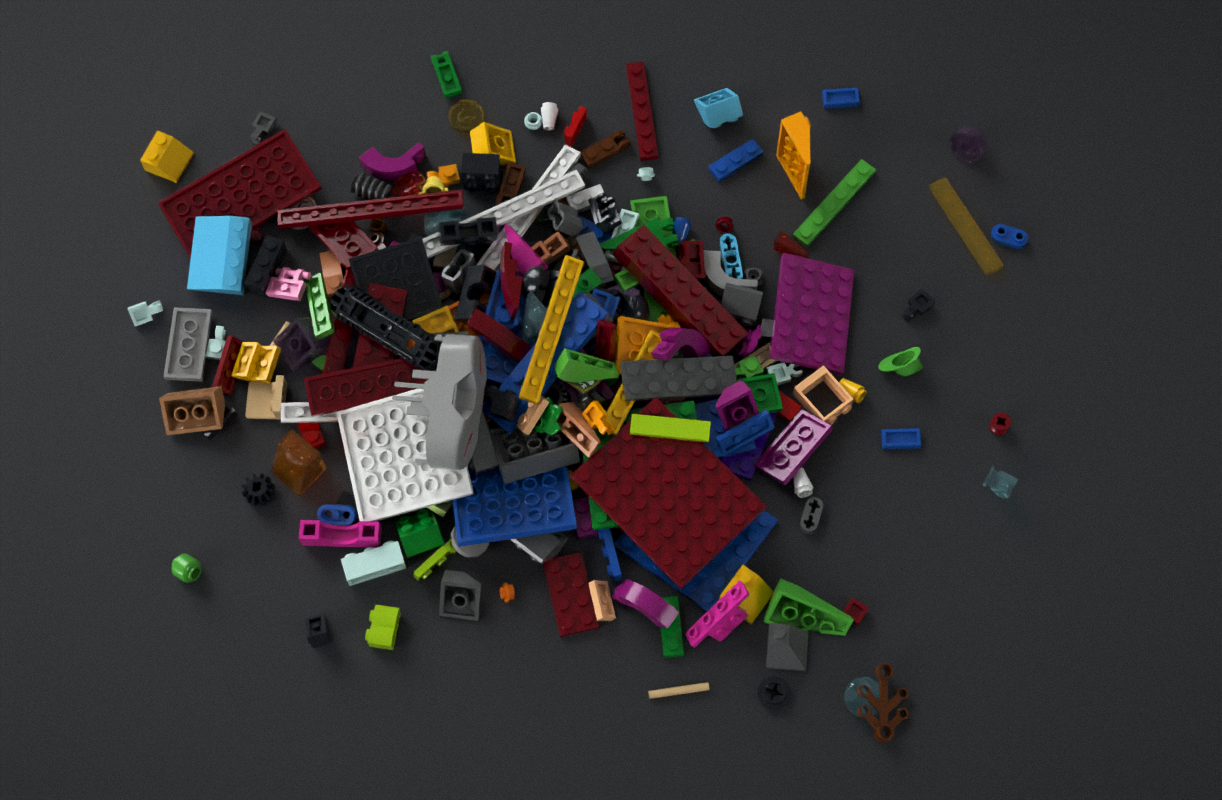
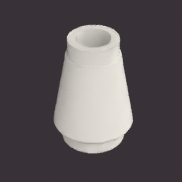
(549, 114)
(802, 484)

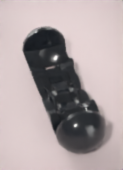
(543, 284)
(386, 328)

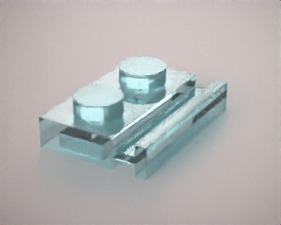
(1000, 482)

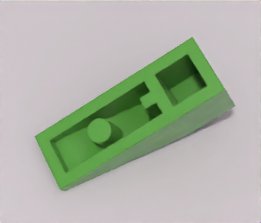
(581, 367)

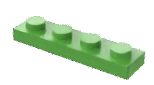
(319, 306)

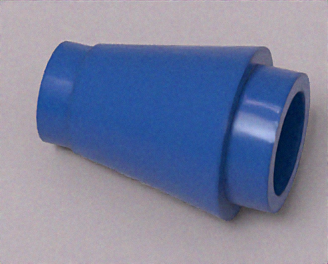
(681, 228)

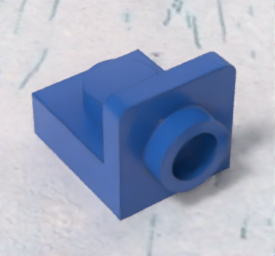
(502, 316)

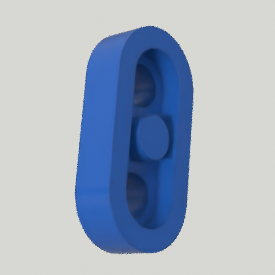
(1009, 237)
(337, 514)

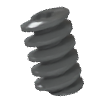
(368, 189)

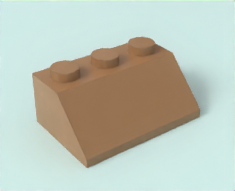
(193, 410)

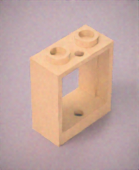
(812, 381)

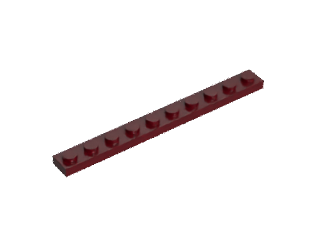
(370, 209)

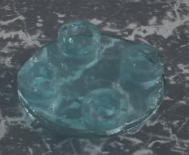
(853, 700)

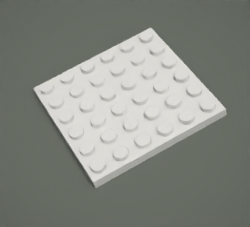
(381, 460)

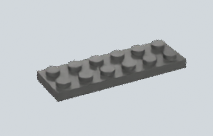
(677, 377)

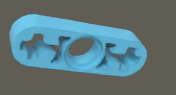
(733, 252)

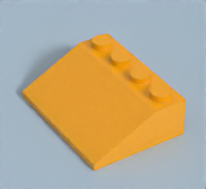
(794, 150)

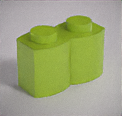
(383, 627)

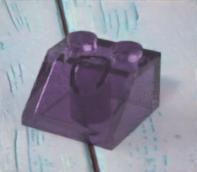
(299, 343)

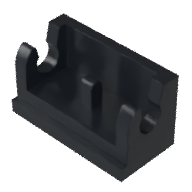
(605, 212)

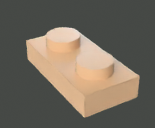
(528, 420)
(602, 600)

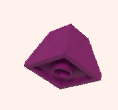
(736, 405)

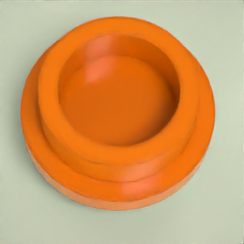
(507, 592)

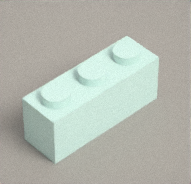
(373, 563)

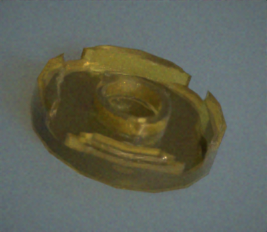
(465, 116)

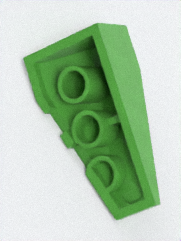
(802, 609)

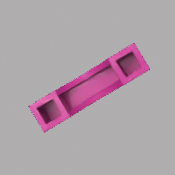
(323, 534)

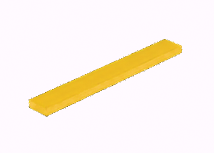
(551, 329)

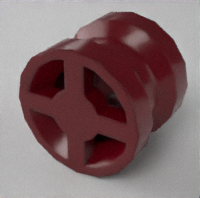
(997, 427)

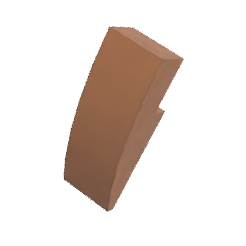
(552, 248)

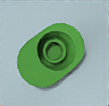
(903, 363)

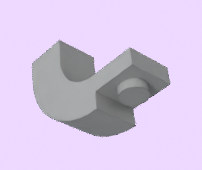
(717, 278)

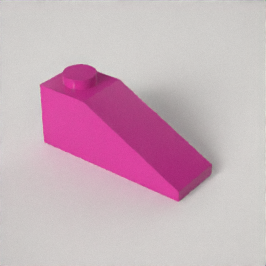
(522, 252)

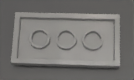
(188, 344)

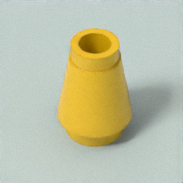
(855, 390)

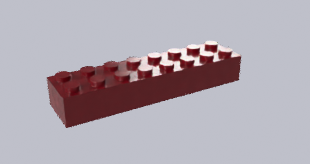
(678, 291)

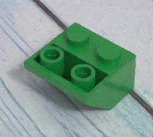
(419, 532)

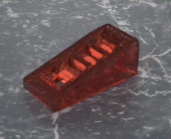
(785, 244)

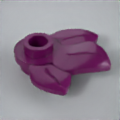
(749, 343)

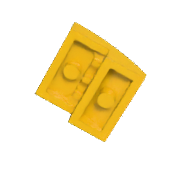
(438, 322)
(256, 362)

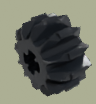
(263, 484)

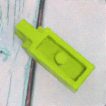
(437, 558)

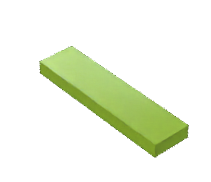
(670, 428)

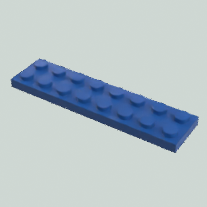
(576, 331)

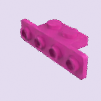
(721, 618)

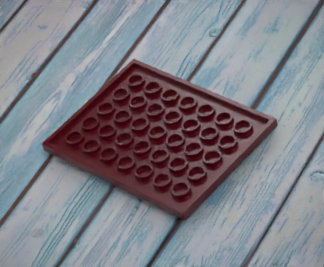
(669, 497)

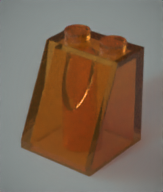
(297, 462)

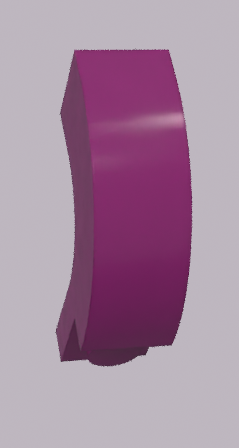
(392, 168)
(688, 340)
(646, 602)

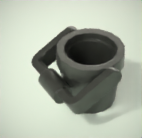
(585, 399)

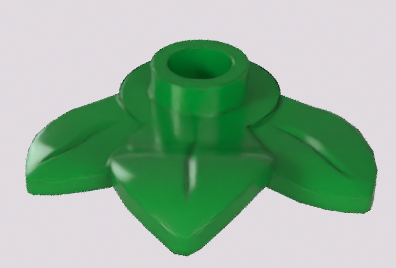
(548, 419)

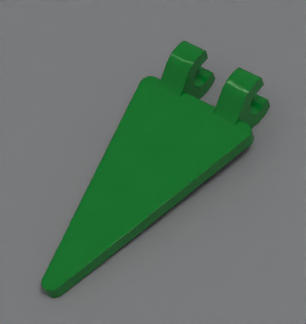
(656, 226)

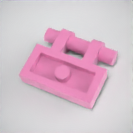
(287, 288)

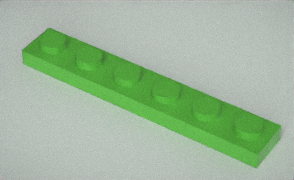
(834, 203)

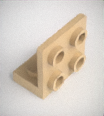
(266, 398)

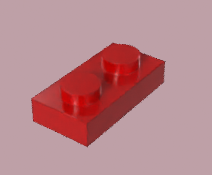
(572, 131)
(312, 434)

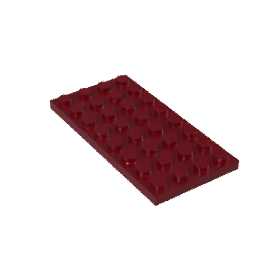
(249, 186)

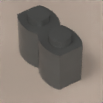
(565, 219)
(455, 272)

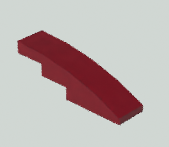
(510, 283)
(498, 336)

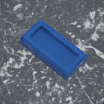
(840, 98)
(901, 438)

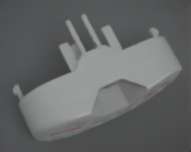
(451, 401)

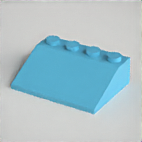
(219, 254)

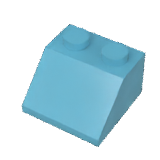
(719, 107)

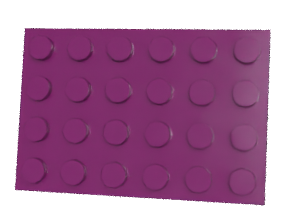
(812, 314)

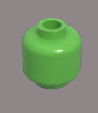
(186, 568)

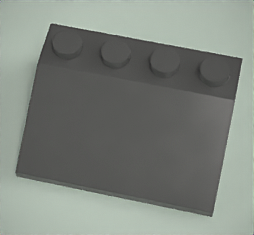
(531, 454)

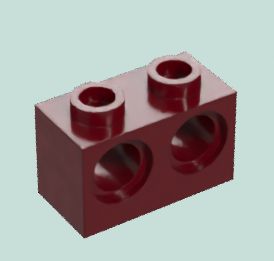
(692, 258)

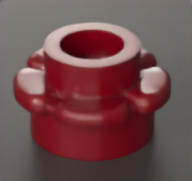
(724, 228)
(255, 235)

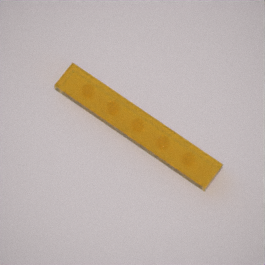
(966, 226)

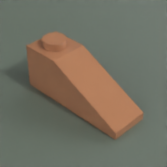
(332, 273)
(577, 428)

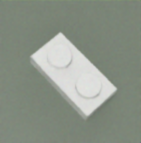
(580, 199)

